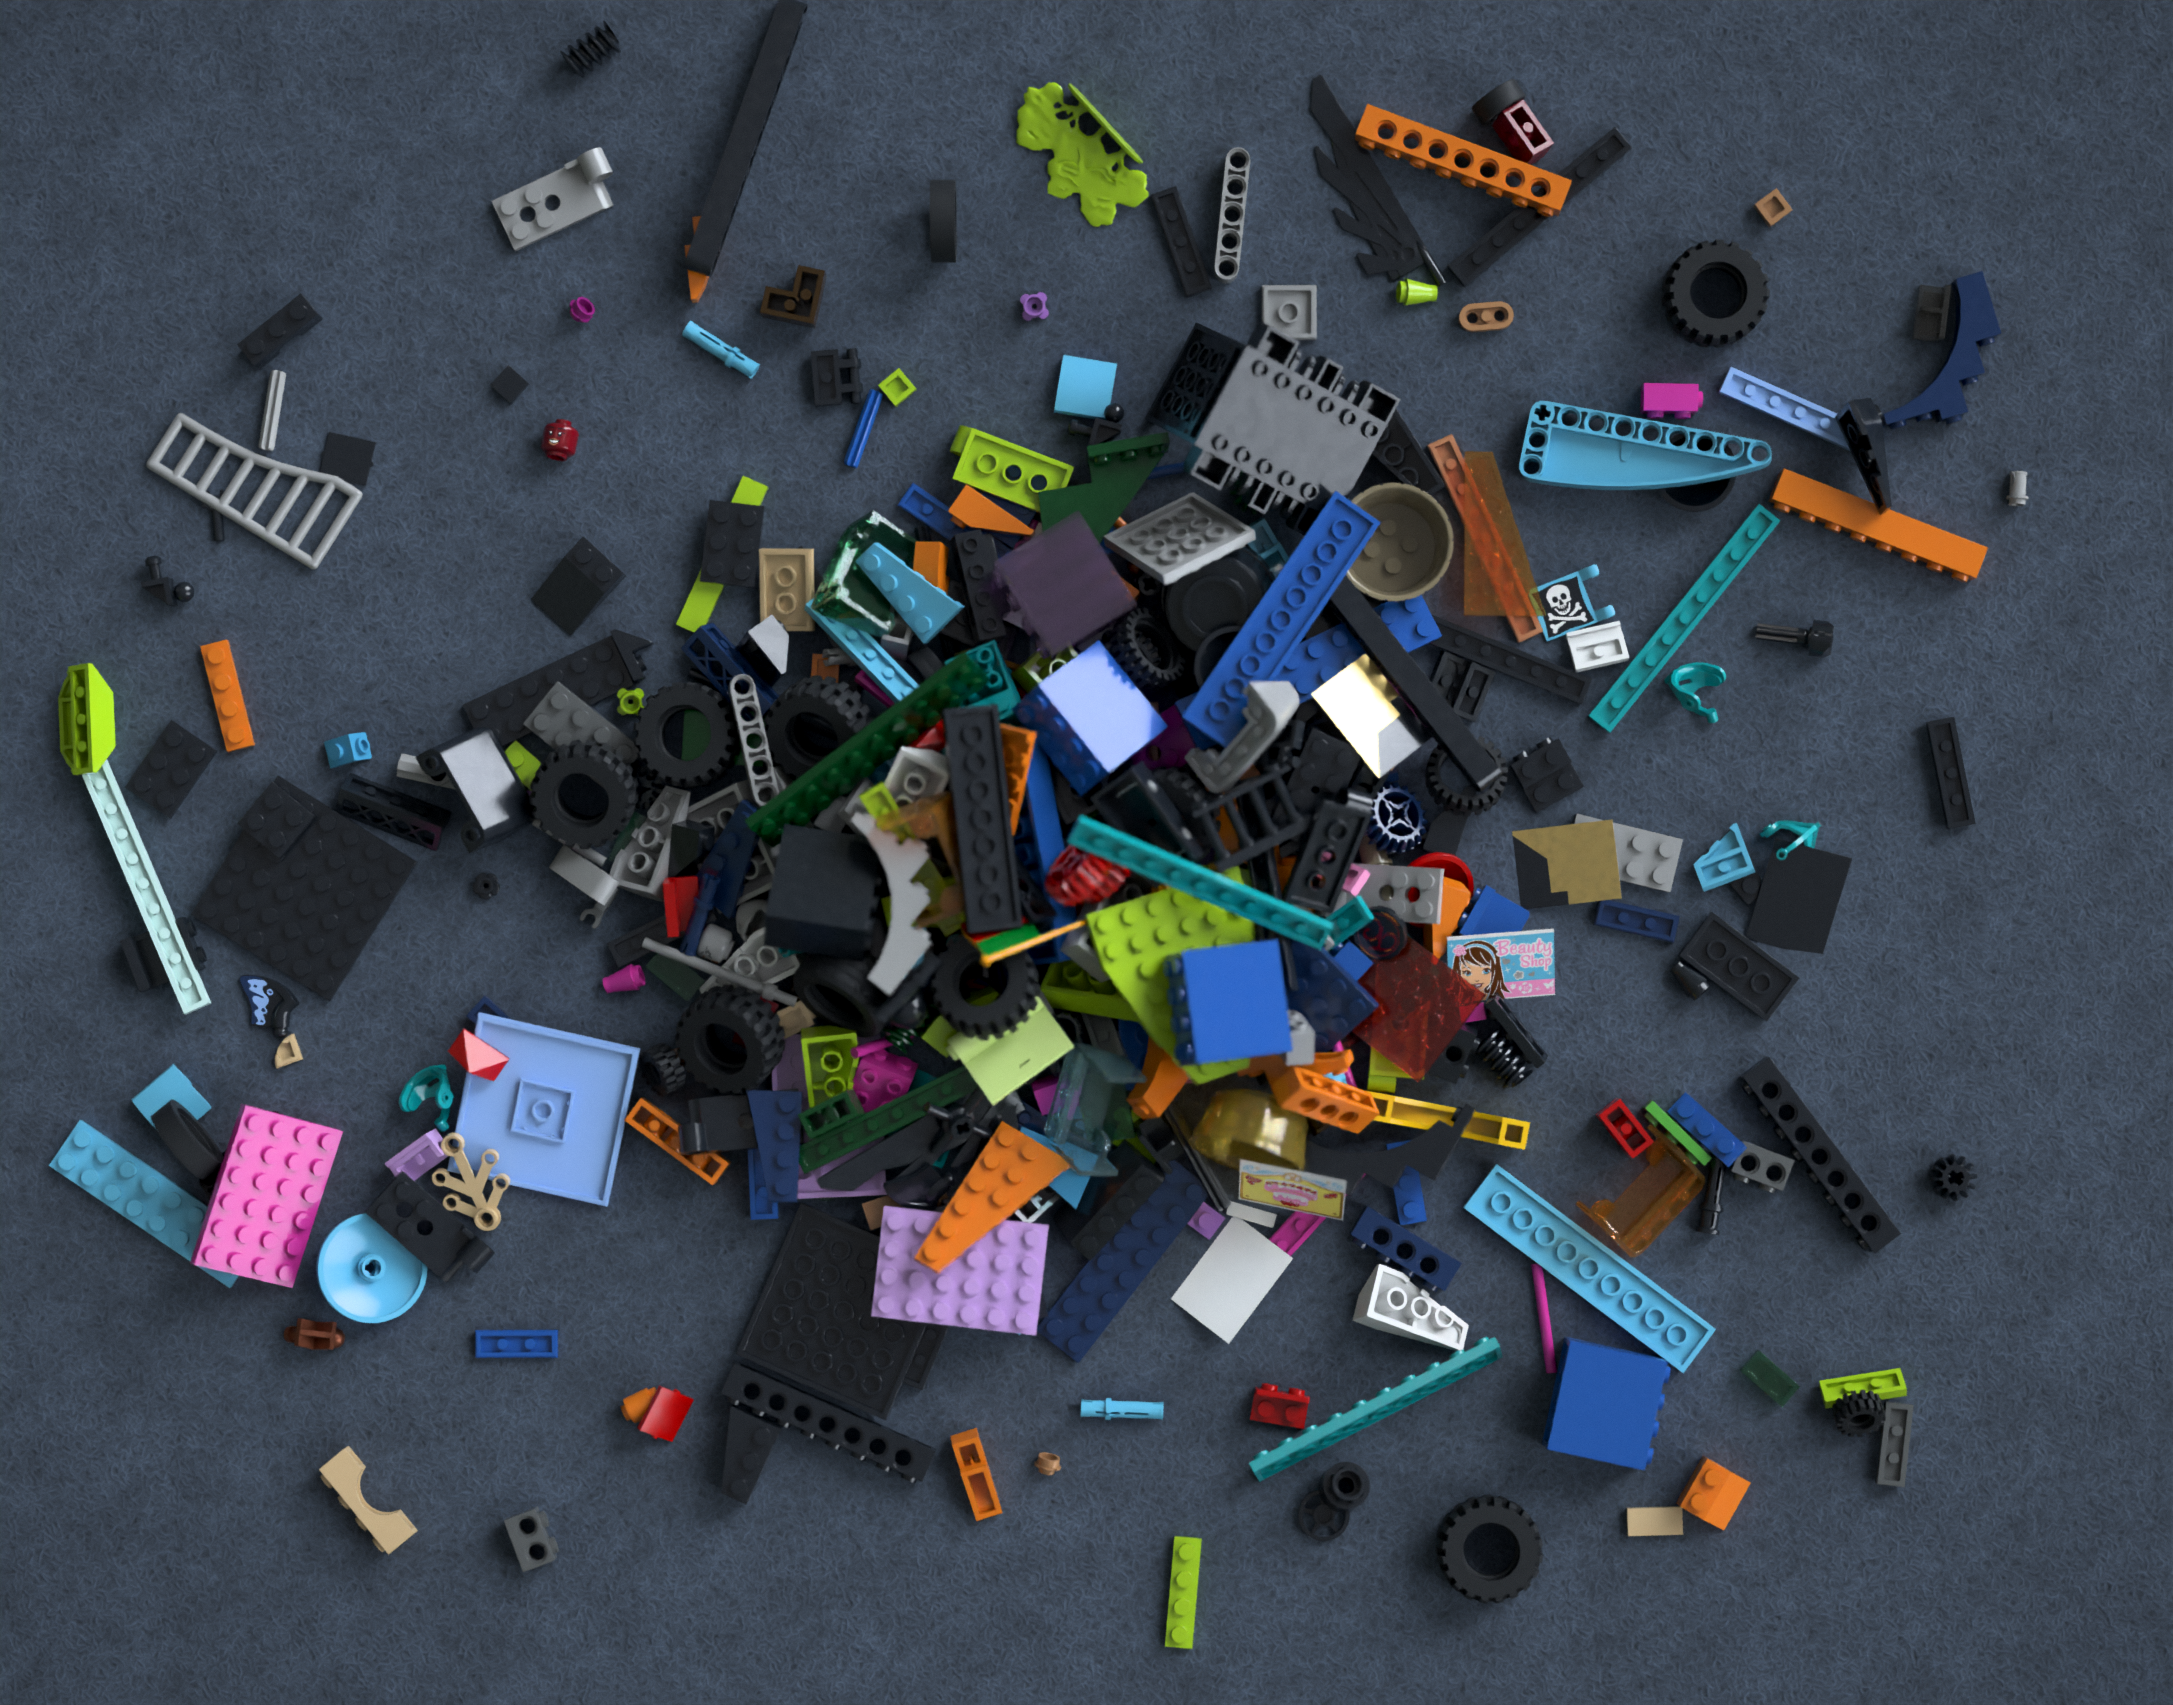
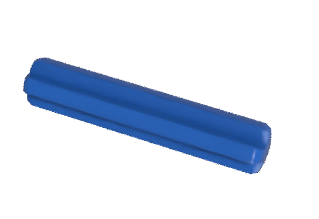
(863, 428)

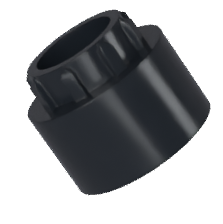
(1334, 1497)

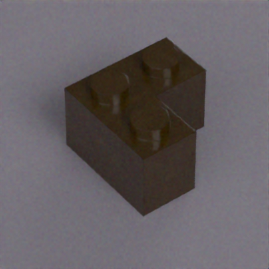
(801, 304)

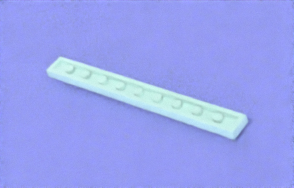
(146, 889)

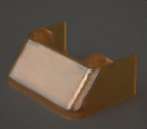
(926, 819)
(1650, 1200)

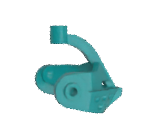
(1700, 675)
(1806, 831)
(417, 1090)

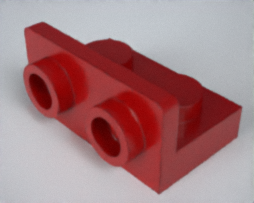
(1279, 1406)

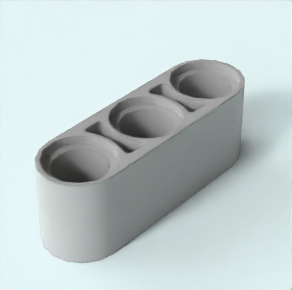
(584, 875)

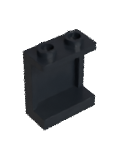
(145, 960)

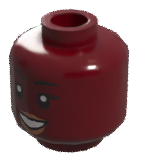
(559, 440)

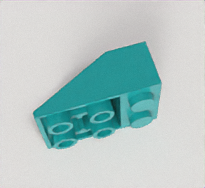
(1000, 689)

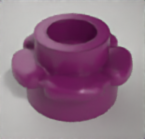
(581, 309)

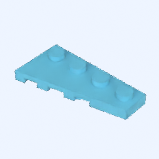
(914, 598)

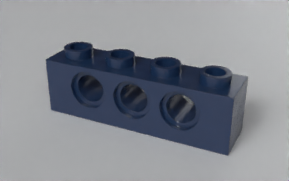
(1444, 1267)

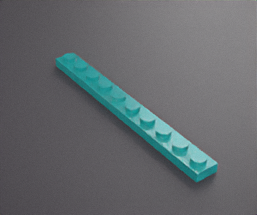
(1683, 618)
(1200, 882)

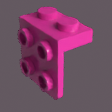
(882, 1078)

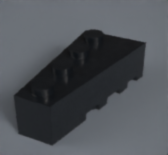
(1405, 457)

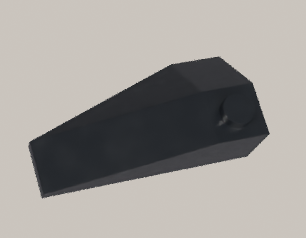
(1864, 435)

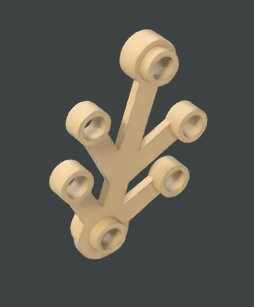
(472, 1185)

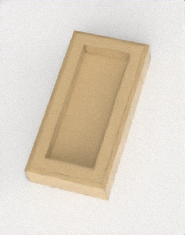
(1654, 1521)

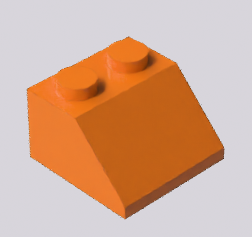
(1713, 1493)

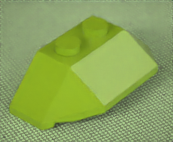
(86, 719)

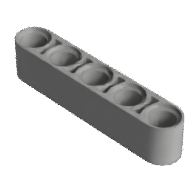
(1236, 203)
(754, 727)

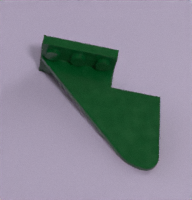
(1116, 476)

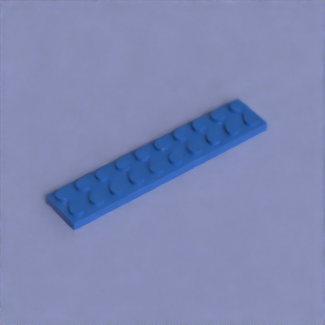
(1281, 617)
(1335, 649)

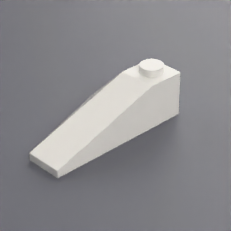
(1401, 1308)

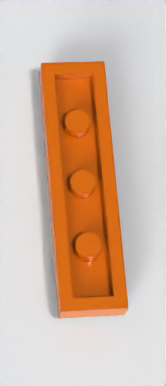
(227, 695)

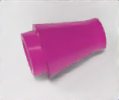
(626, 979)

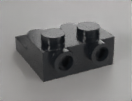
(1546, 774)

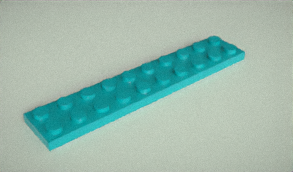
(1367, 1413)

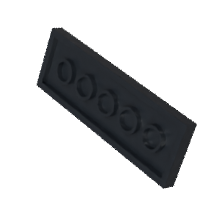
(589, 673)

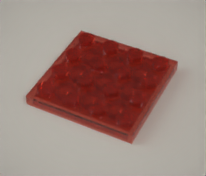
(1418, 1008)

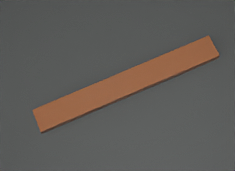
(1451, 469)

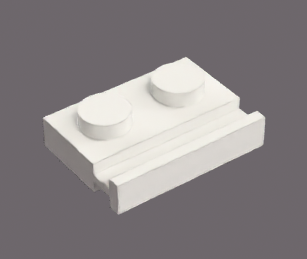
(1597, 646)

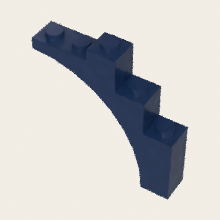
(1974, 324)

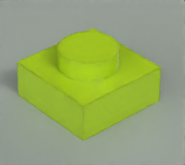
(897, 387)

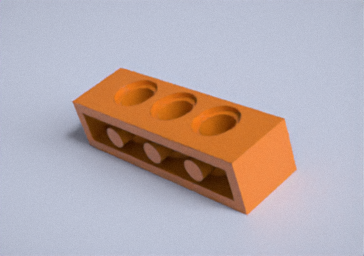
(1325, 1099)
(664, 1132)

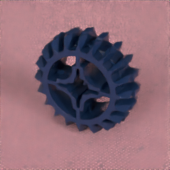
(1403, 829)

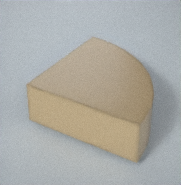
(288, 1052)

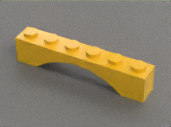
(1425, 1114)

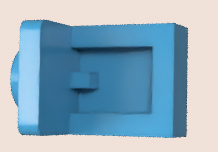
(347, 749)

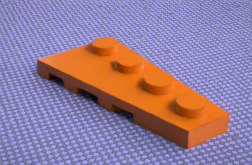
(1017, 753)

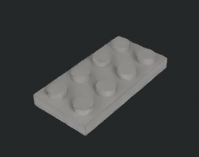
(1643, 855)

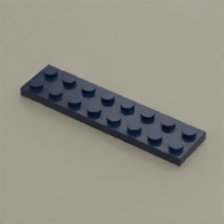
(1122, 1264)

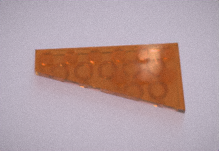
(1494, 557)

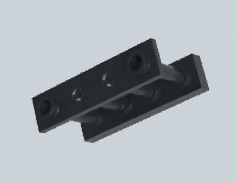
(1271, 833)

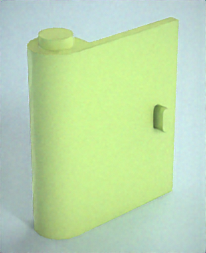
(1010, 1061)

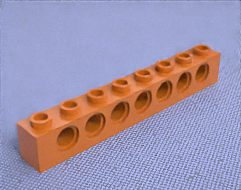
(1453, 147)

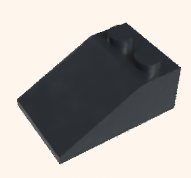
(578, 586)

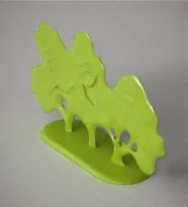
(1080, 159)

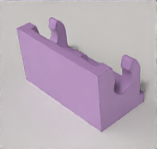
(418, 1156)

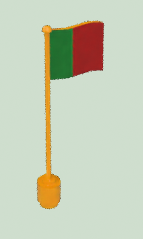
(1002, 942)

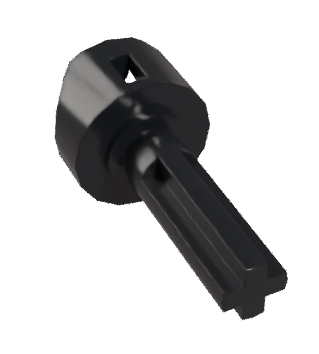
(1818, 637)

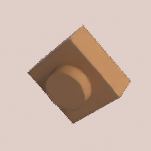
(1772, 207)

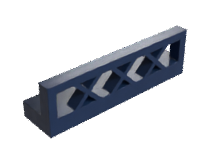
(733, 663)

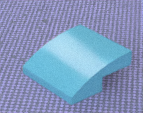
(1084, 387)
(169, 1086)

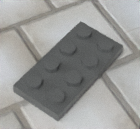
(567, 718)

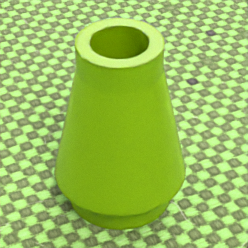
(1415, 292)

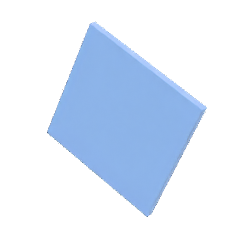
(550, 1111)

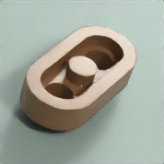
(1485, 316)

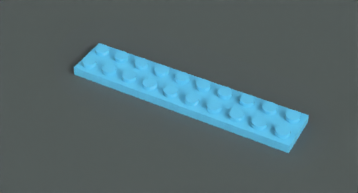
(1589, 1268)

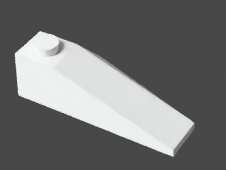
(758, 963)

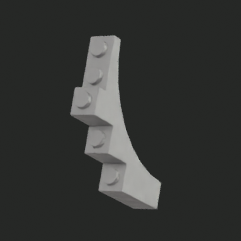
(907, 900)

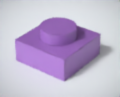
(1206, 1220)

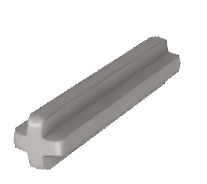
(272, 410)

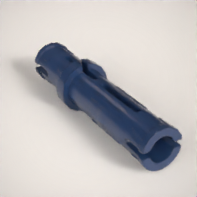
(702, 905)

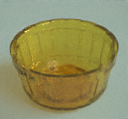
(1250, 1128)

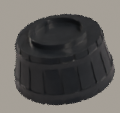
(1215, 596)

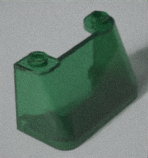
(846, 590)

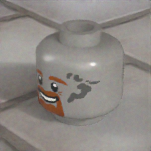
(715, 943)

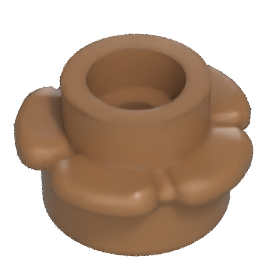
(1048, 1463)

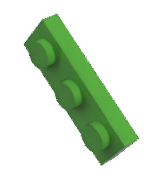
(1675, 1133)

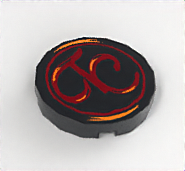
(1382, 936)

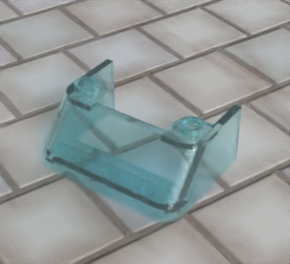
(1082, 1104)

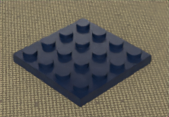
(1326, 996)

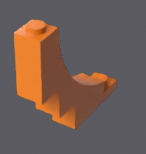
(1161, 1086)

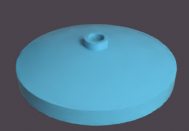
(354, 1291)

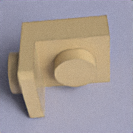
(795, 1018)

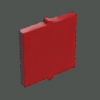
(665, 1413)

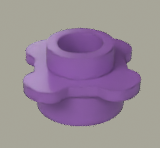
(1038, 299)

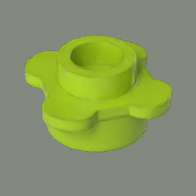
(624, 695)

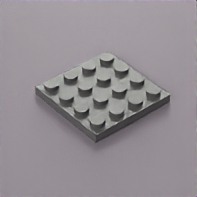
(1179, 538)

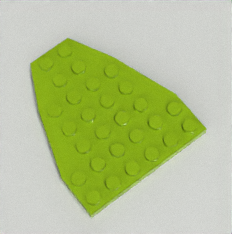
(1133, 947)

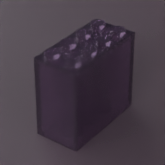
(1063, 587)

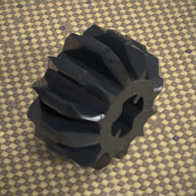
(1952, 1188)

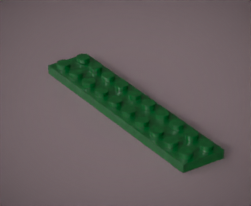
(868, 749)

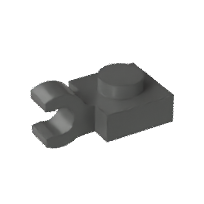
(599, 910)

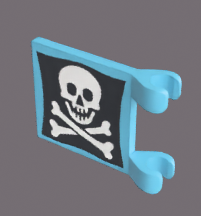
(1568, 604)

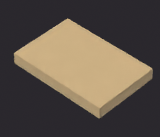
(786, 586)

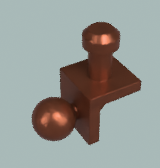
(315, 1335)

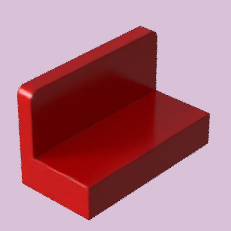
(679, 902)

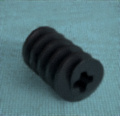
(591, 50)
(1502, 1060)

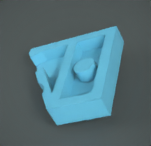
(1724, 861)

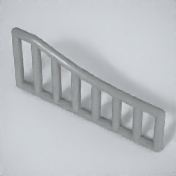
(276, 468)

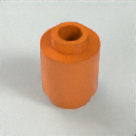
(637, 1404)

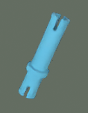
(726, 353)
(1121, 1409)

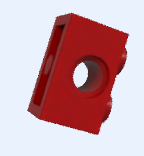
(1624, 1128)

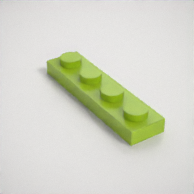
(1183, 1592)

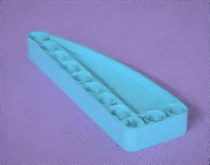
(1607, 461)

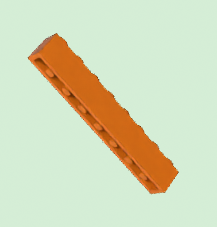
(1889, 531)

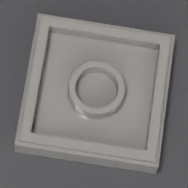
(1291, 310)

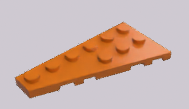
(997, 1186)

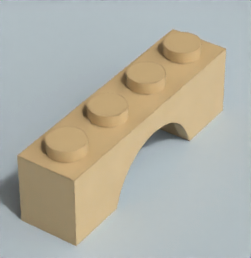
(344, 1475)

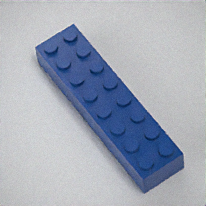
(1037, 845)

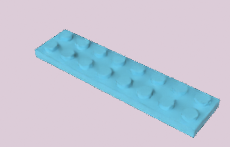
(134, 1191)

